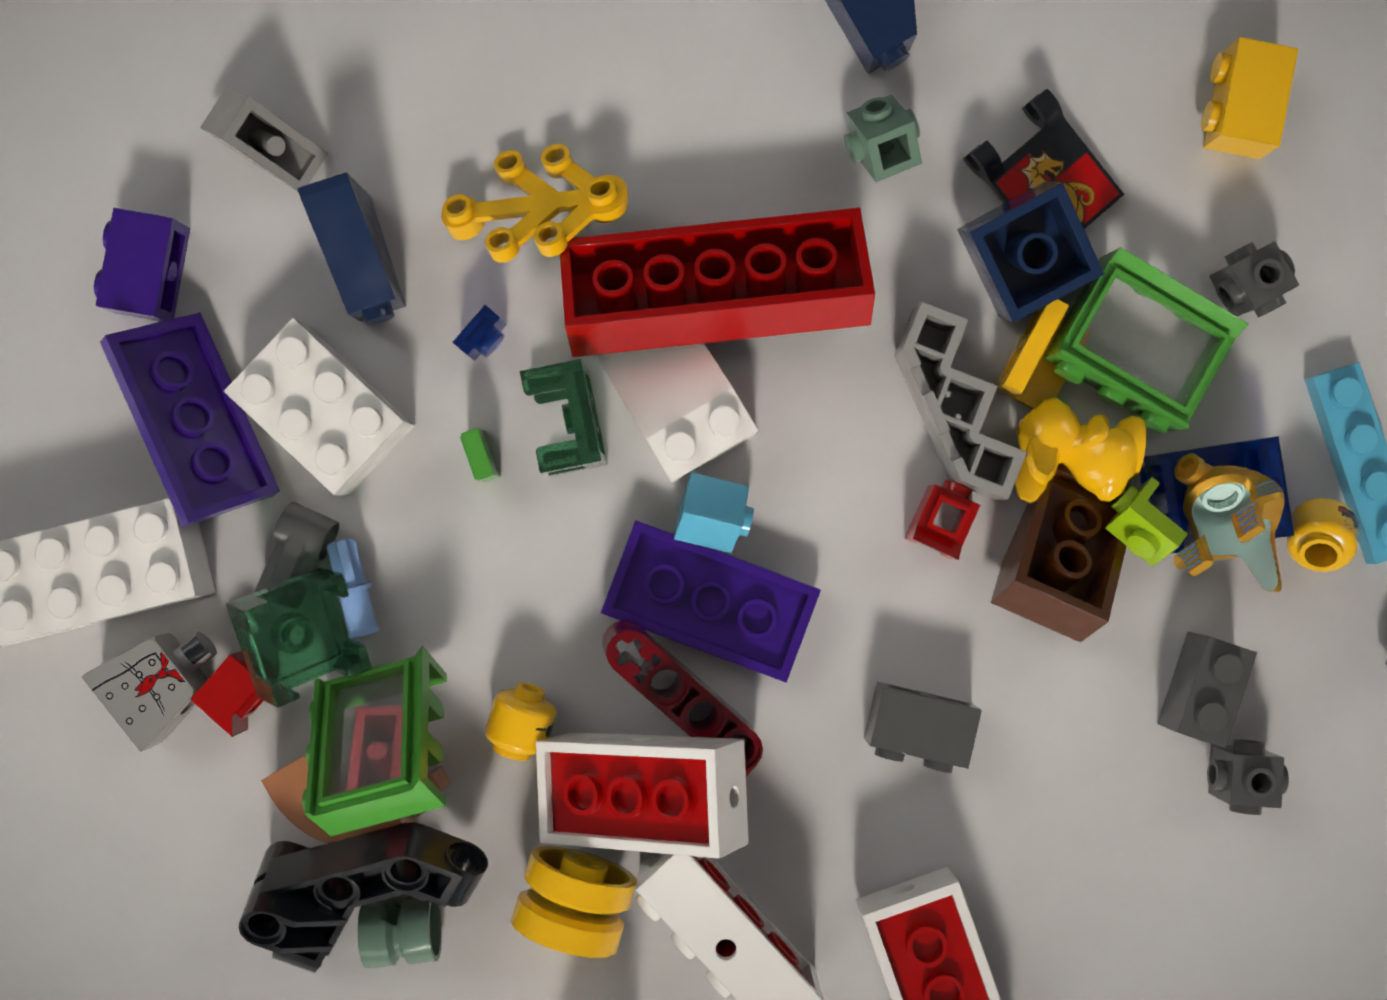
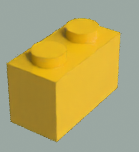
(1249, 98)

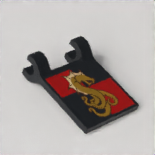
(1051, 156)

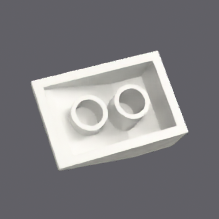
(680, 404)

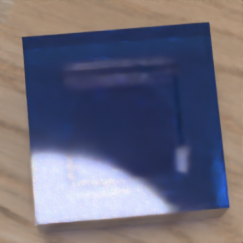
(481, 334)

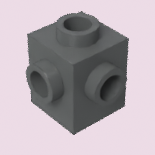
(1255, 279)
(1247, 776)

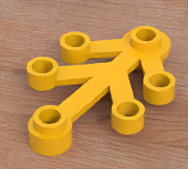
(595, 199)

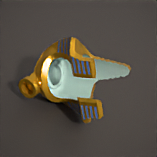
(1228, 517)

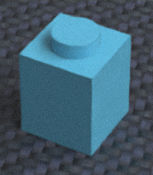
(713, 513)

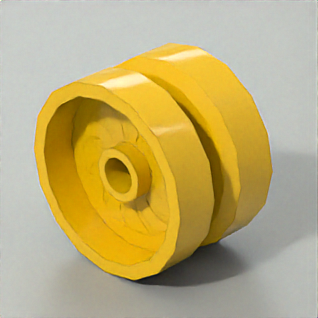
(573, 902)

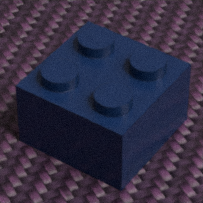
(1031, 251)

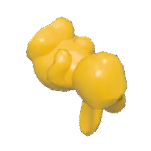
(1094, 453)

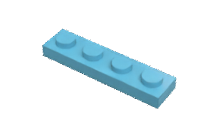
(1356, 451)

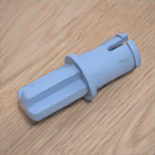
(357, 606)

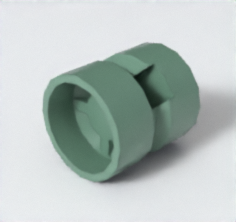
(399, 931)

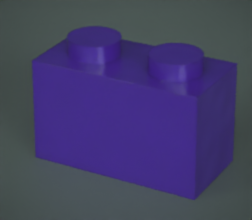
(141, 265)

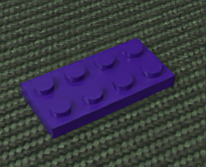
(186, 418)
(711, 601)

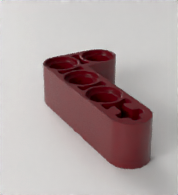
(682, 694)

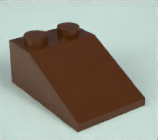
(1062, 561)

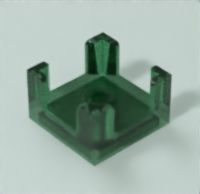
(571, 382)
(295, 634)

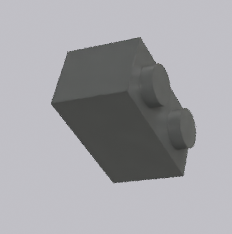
(1207, 689)
(922, 727)

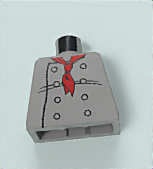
(152, 685)

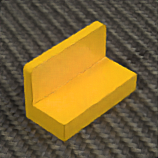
(1027, 374)

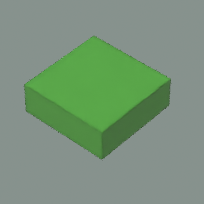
(479, 455)

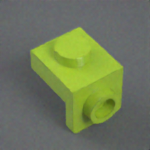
(1143, 526)

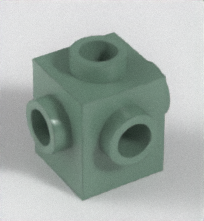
(883, 137)

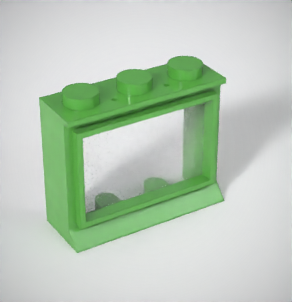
(1144, 341)
(374, 745)

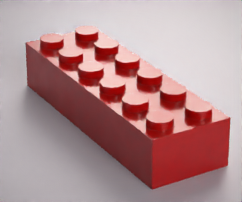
(716, 282)

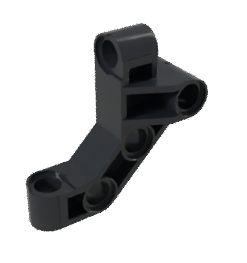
(310, 893)

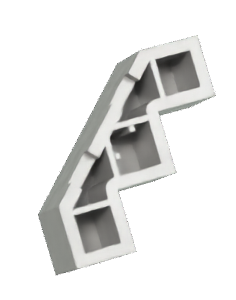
(954, 404)

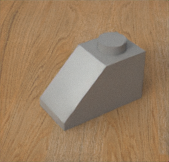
(263, 138)

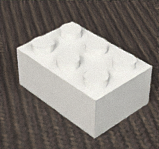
(319, 408)

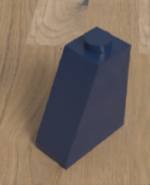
(877, 30)
(353, 247)

